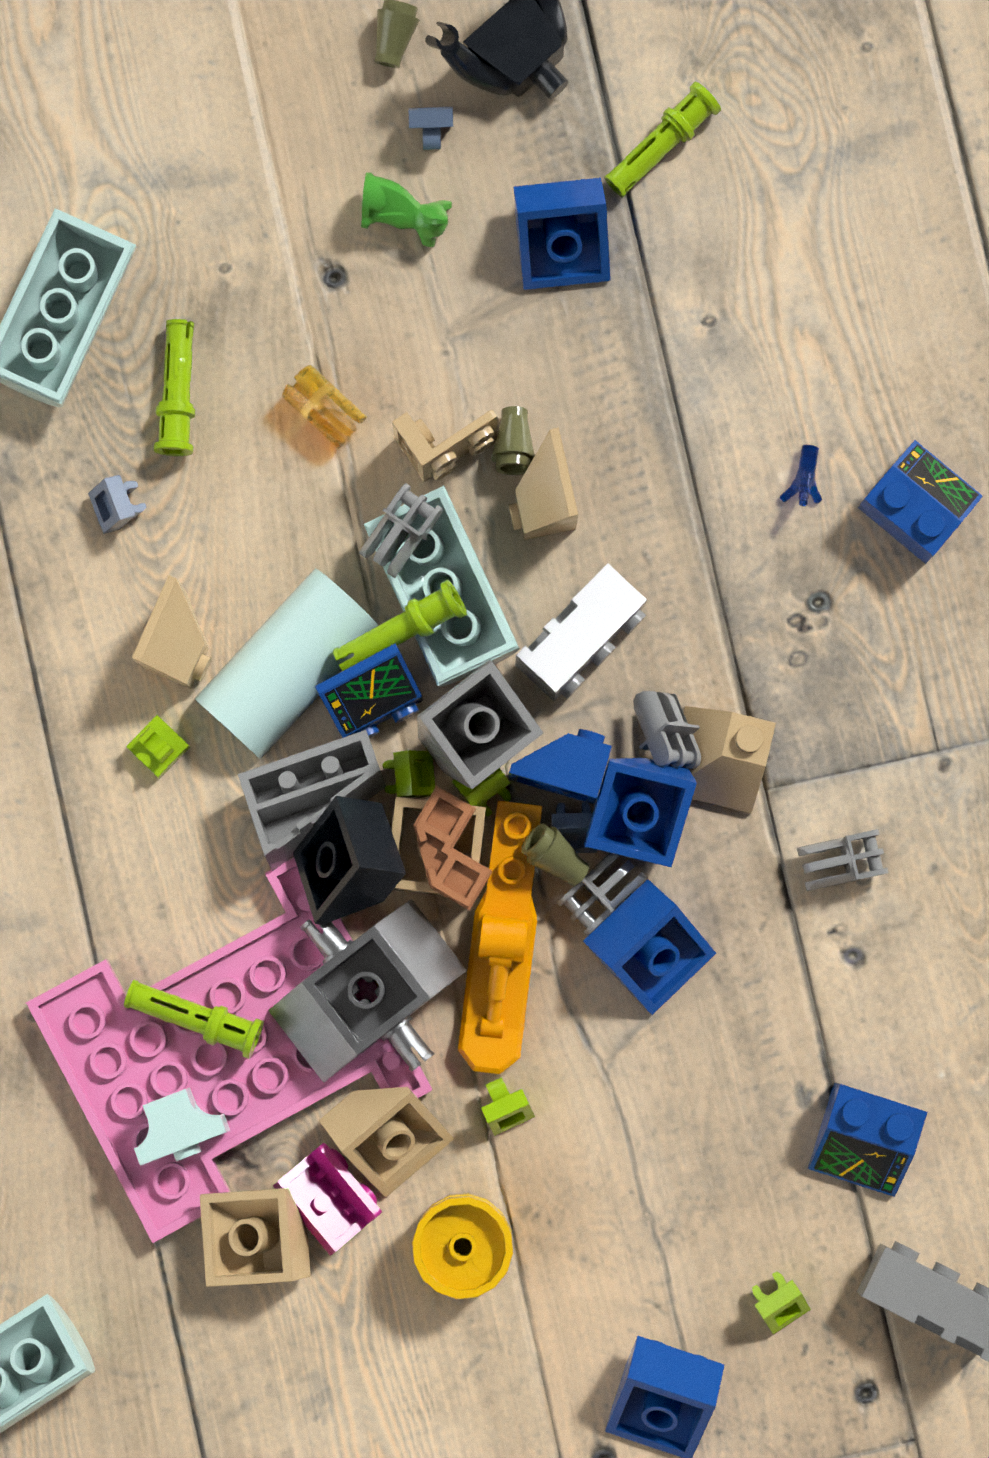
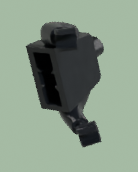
(510, 49)

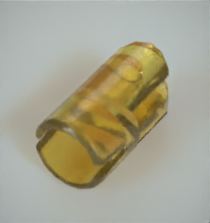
(312, 395)

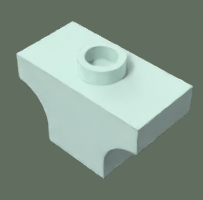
(177, 1127)

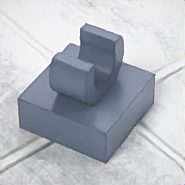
(431, 120)
(113, 504)
(574, 826)

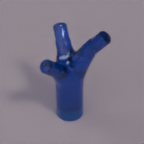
(805, 478)

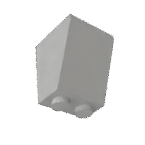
(476, 726)

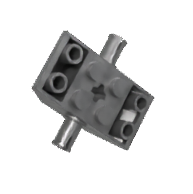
(336, 1027)

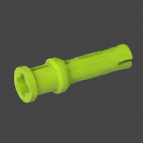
(676, 126)
(175, 408)
(418, 618)
(220, 1024)

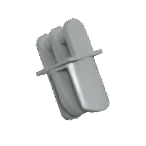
(400, 530)
(666, 730)
(847, 859)
(580, 910)

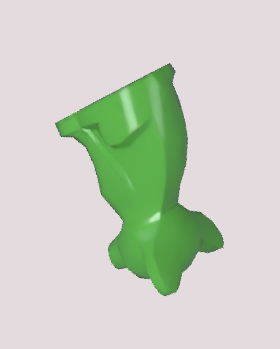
(393, 205)

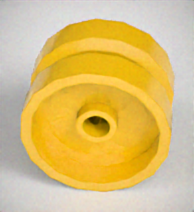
(447, 1268)

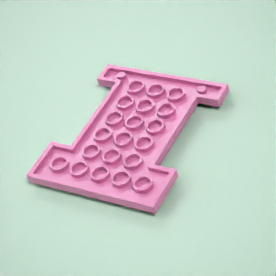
(129, 1058)

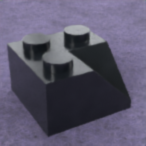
(348, 859)

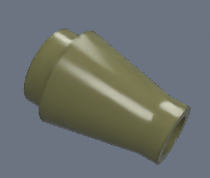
(394, 31)
(513, 443)
(552, 853)

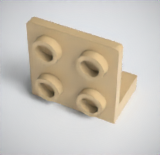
(439, 460)

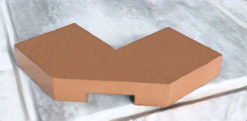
(437, 834)

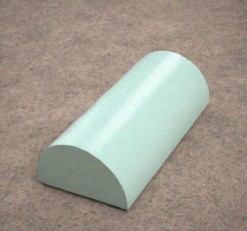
(60, 307)
(447, 554)
(281, 664)
(38, 1359)

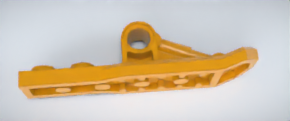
(501, 948)

